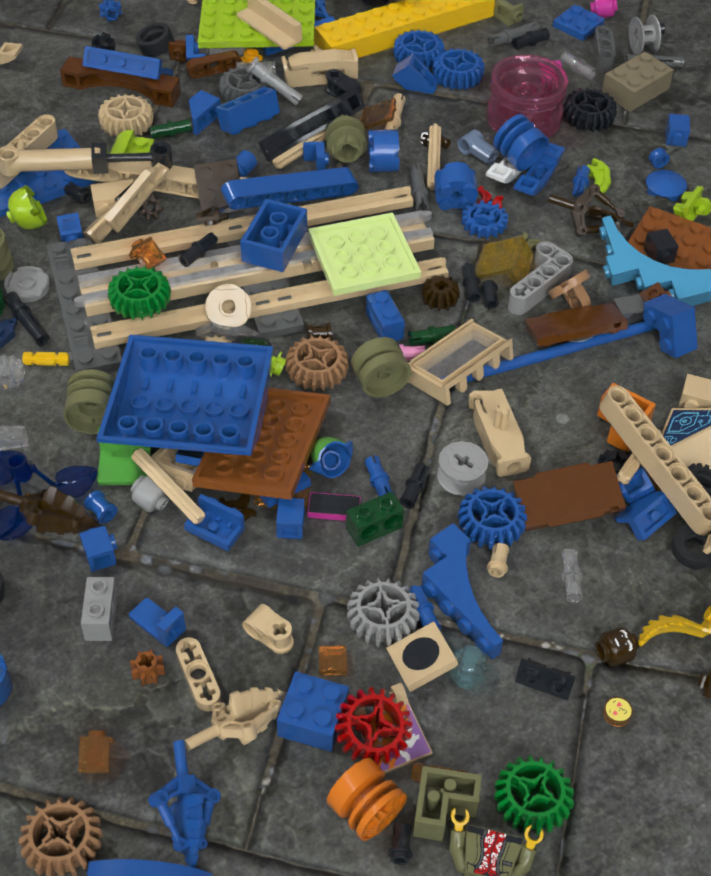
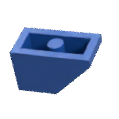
(415, 76)
(202, 110)

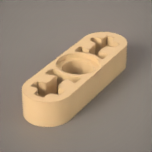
(199, 662)

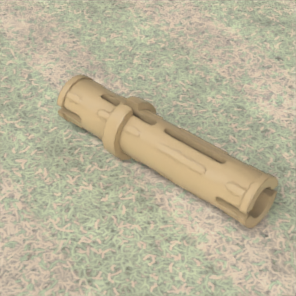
(396, 123)

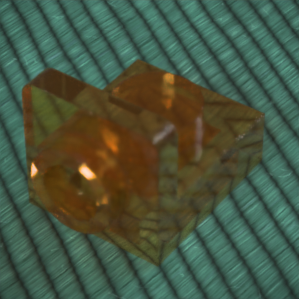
(147, 253)
(94, 752)

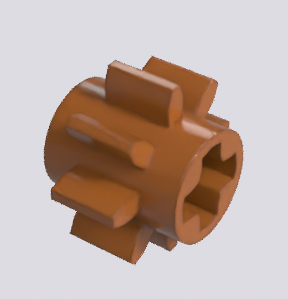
(147, 667)

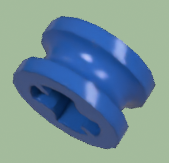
(659, 158)

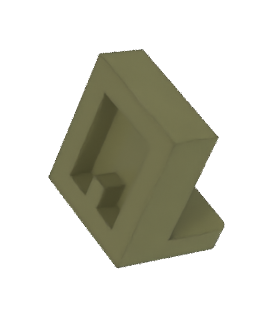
(508, 13)

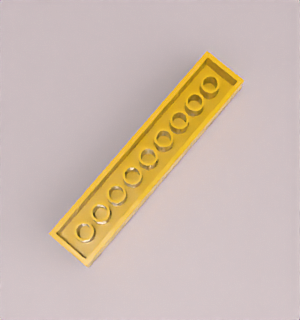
(381, 26)

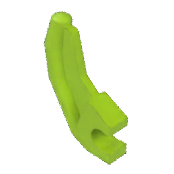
(601, 174)

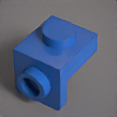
(315, 152)
(69, 227)
(637, 487)

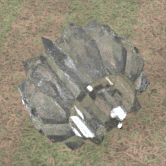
(11, 372)

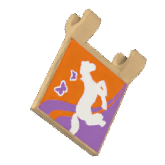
(417, 746)

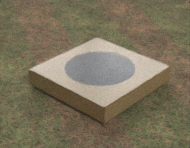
(422, 656)

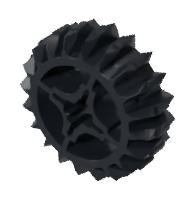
(589, 109)

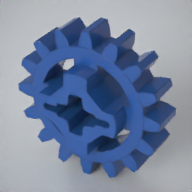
(482, 219)

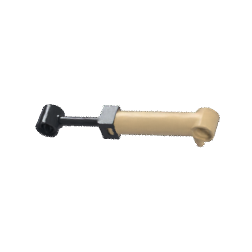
(96, 158)

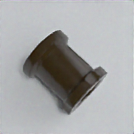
(323, 330)

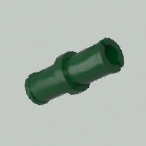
(170, 128)
(429, 335)

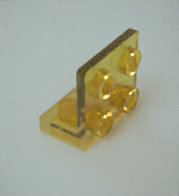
(506, 256)

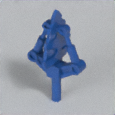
(185, 816)

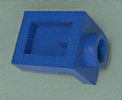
(192, 49)

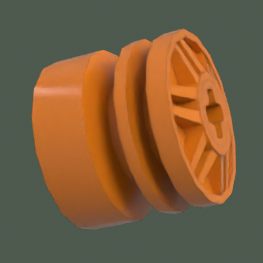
(366, 799)

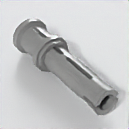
(266, 76)

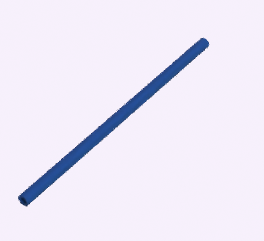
(562, 349)

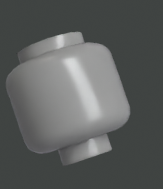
(148, 495)

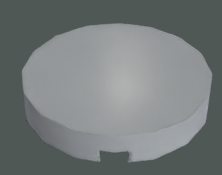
(28, 283)

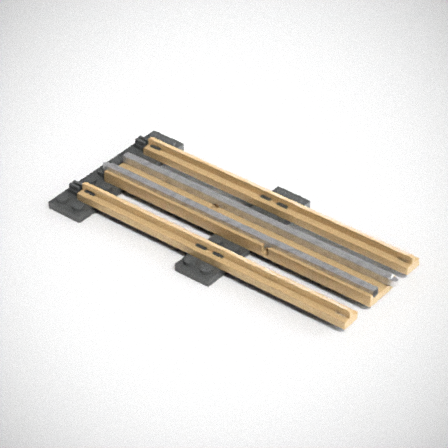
(274, 303)

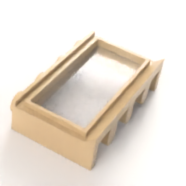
(455, 358)

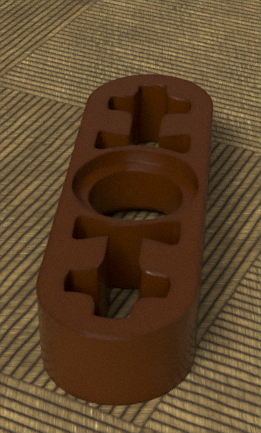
(202, 71)

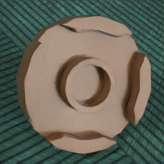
(573, 290)

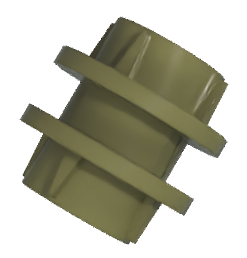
(346, 139)

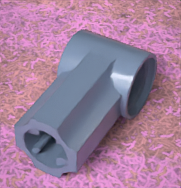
(474, 143)

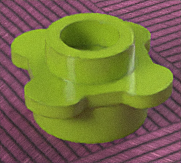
(277, 364)

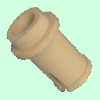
(497, 566)

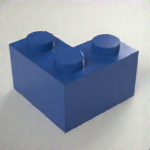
(675, 324)

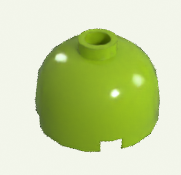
(25, 209)

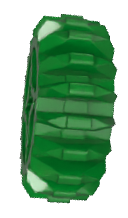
(139, 292)
(516, 779)

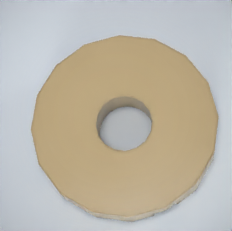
(231, 293)

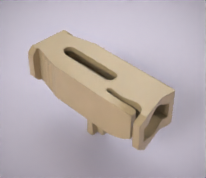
(311, 66)
(499, 432)

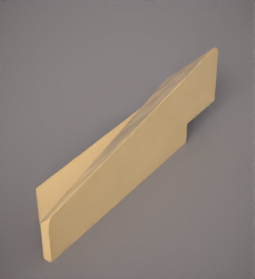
(125, 207)

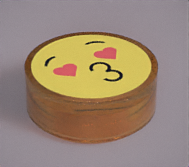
(617, 711)

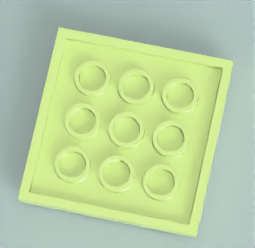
(364, 254)

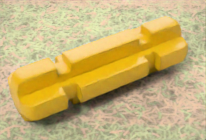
(46, 358)

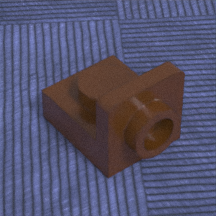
(177, 50)

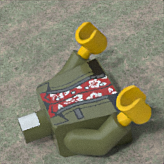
(490, 852)

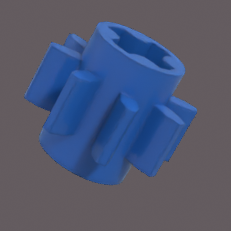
(110, 9)

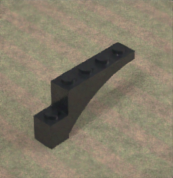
(311, 123)

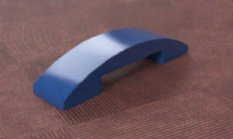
(541, 171)
(135, 867)

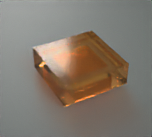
(332, 660)

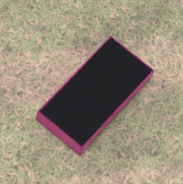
(331, 505)

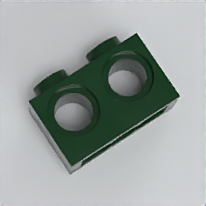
(374, 519)

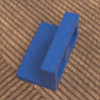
(647, 514)

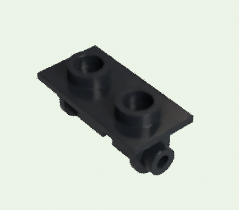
(545, 679)

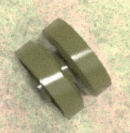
(381, 367)

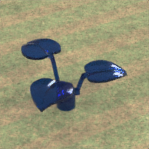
(15, 467)

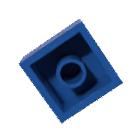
(311, 711)

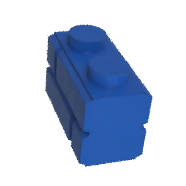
(384, 315)

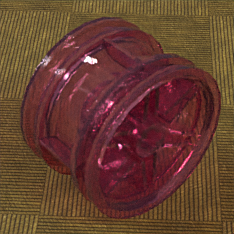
(527, 87)

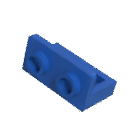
(221, 524)

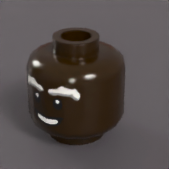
(617, 646)

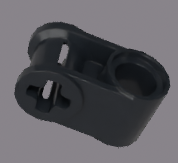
(340, 83)

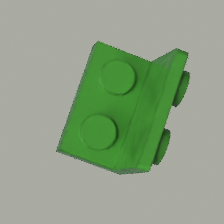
(117, 464)

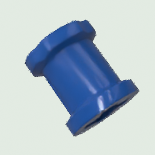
(100, 506)

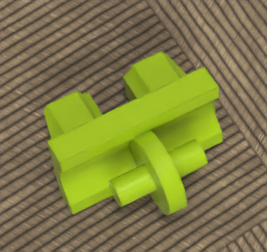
(693, 205)

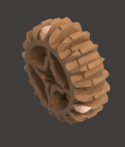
(317, 363)
(76, 819)

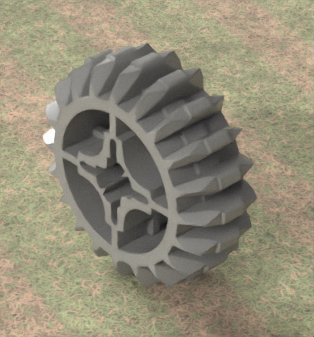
(369, 618)

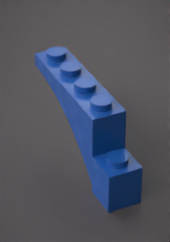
(450, 588)

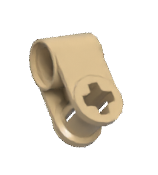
(269, 629)

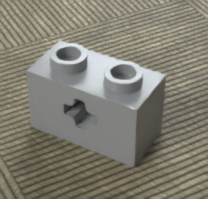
(99, 609)

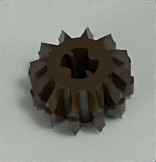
(440, 293)

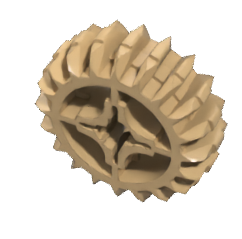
(125, 114)

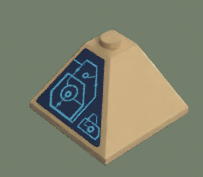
(690, 434)

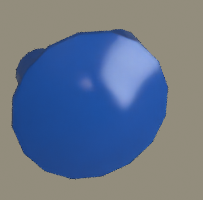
(666, 184)

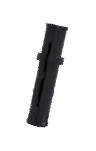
(22, 312)

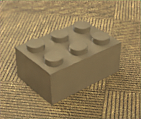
(637, 81)

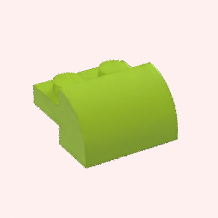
(128, 143)

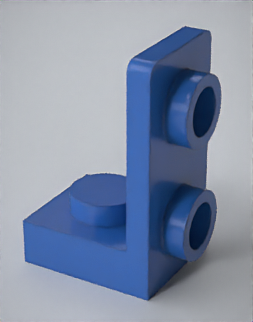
(157, 622)

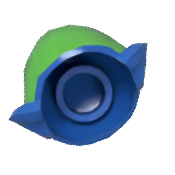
(330, 453)

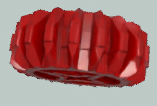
(384, 728)

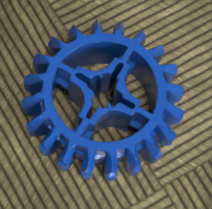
(421, 43)
(458, 69)
(490, 509)

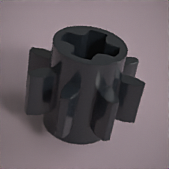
(104, 42)

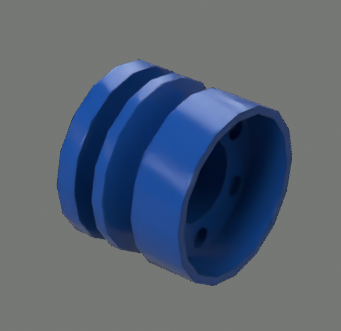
(520, 142)

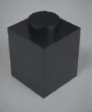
(661, 246)

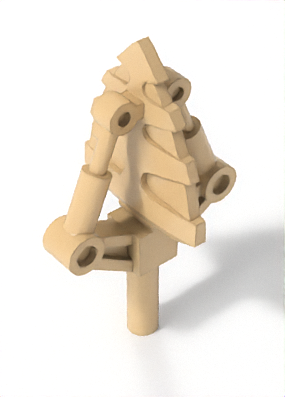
(242, 718)

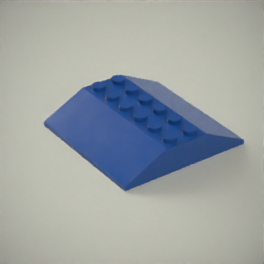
(188, 395)

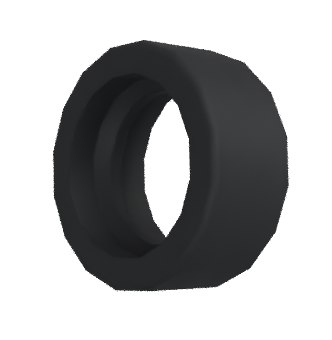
(151, 32)

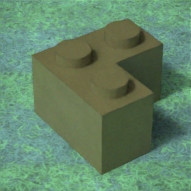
(439, 794)

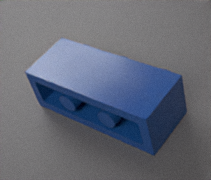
(248, 110)

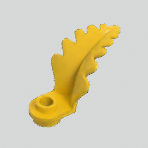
(676, 624)

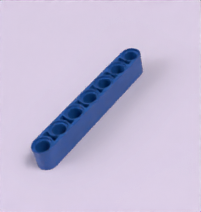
(289, 187)

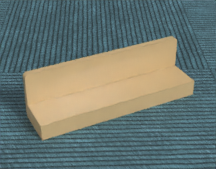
(272, 23)

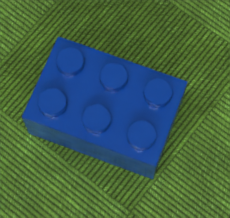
(274, 235)

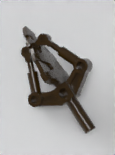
(580, 210)
(51, 511)

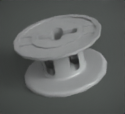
(644, 34)
(462, 468)

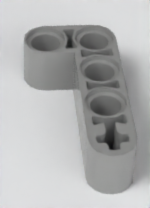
(552, 269)

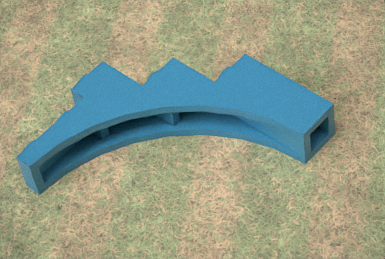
(628, 264)

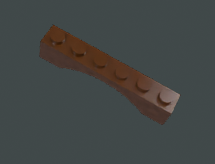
(160, 92)

